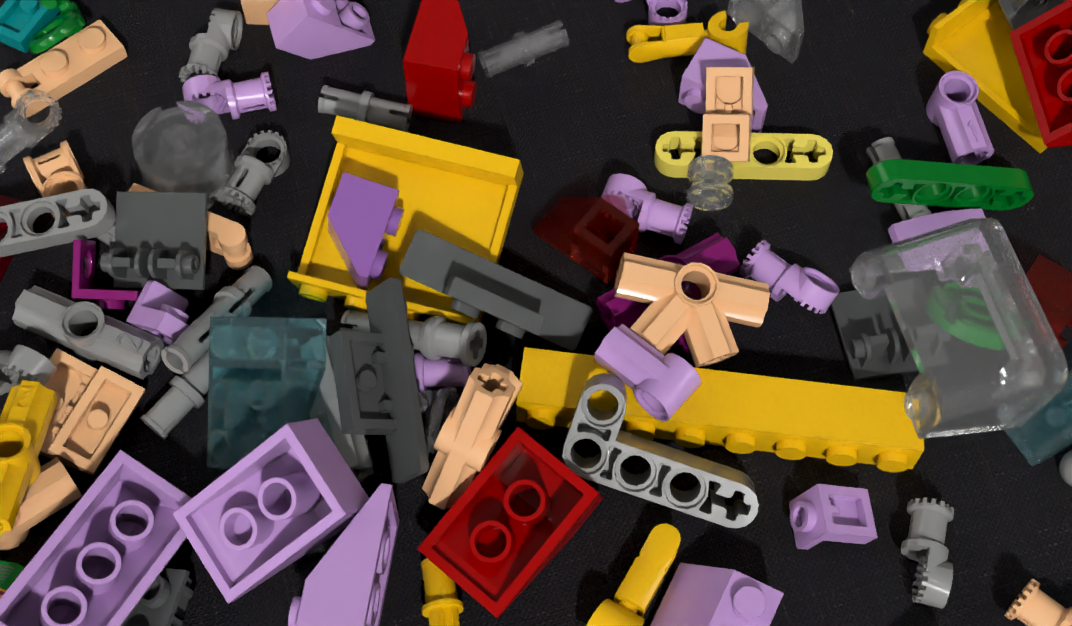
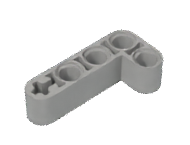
(664, 463)

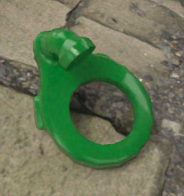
(64, 25)

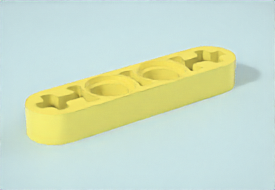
(779, 143)

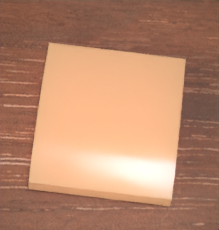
(88, 412)

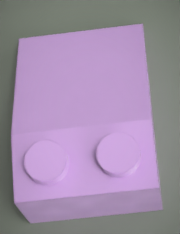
(271, 508)
(354, 573)

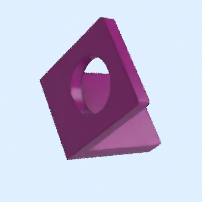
(84, 282)

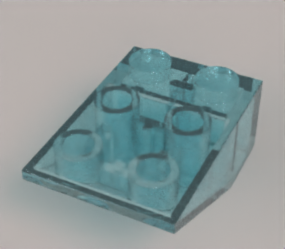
(260, 380)

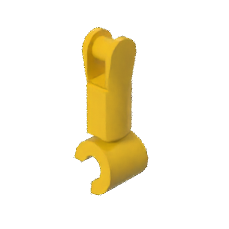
(667, 41)
(640, 581)

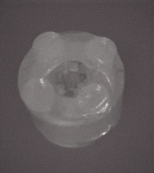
(183, 150)

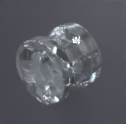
(710, 183)

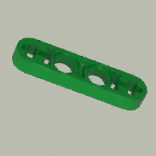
(949, 185)

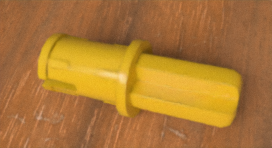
(441, 597)

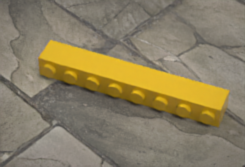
(737, 413)

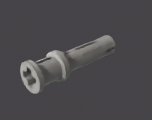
(435, 337)

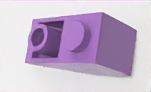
(359, 225)

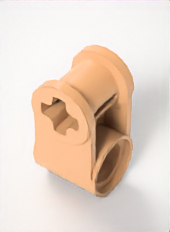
(56, 172)

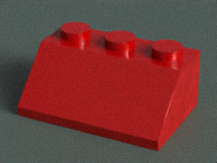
(1046, 66)

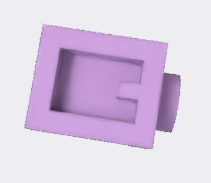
(160, 312)
(832, 515)

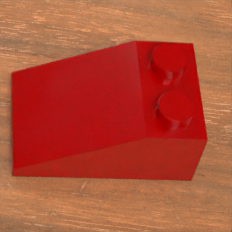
(439, 63)
(510, 522)

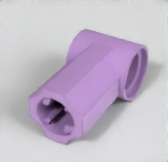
(960, 118)
(657, 380)

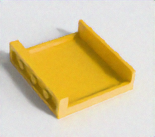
(979, 43)
(443, 191)

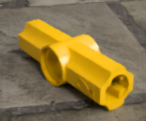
(22, 434)

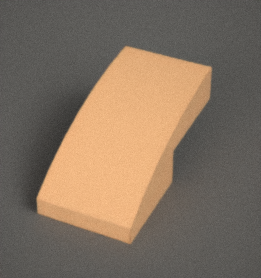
(728, 112)

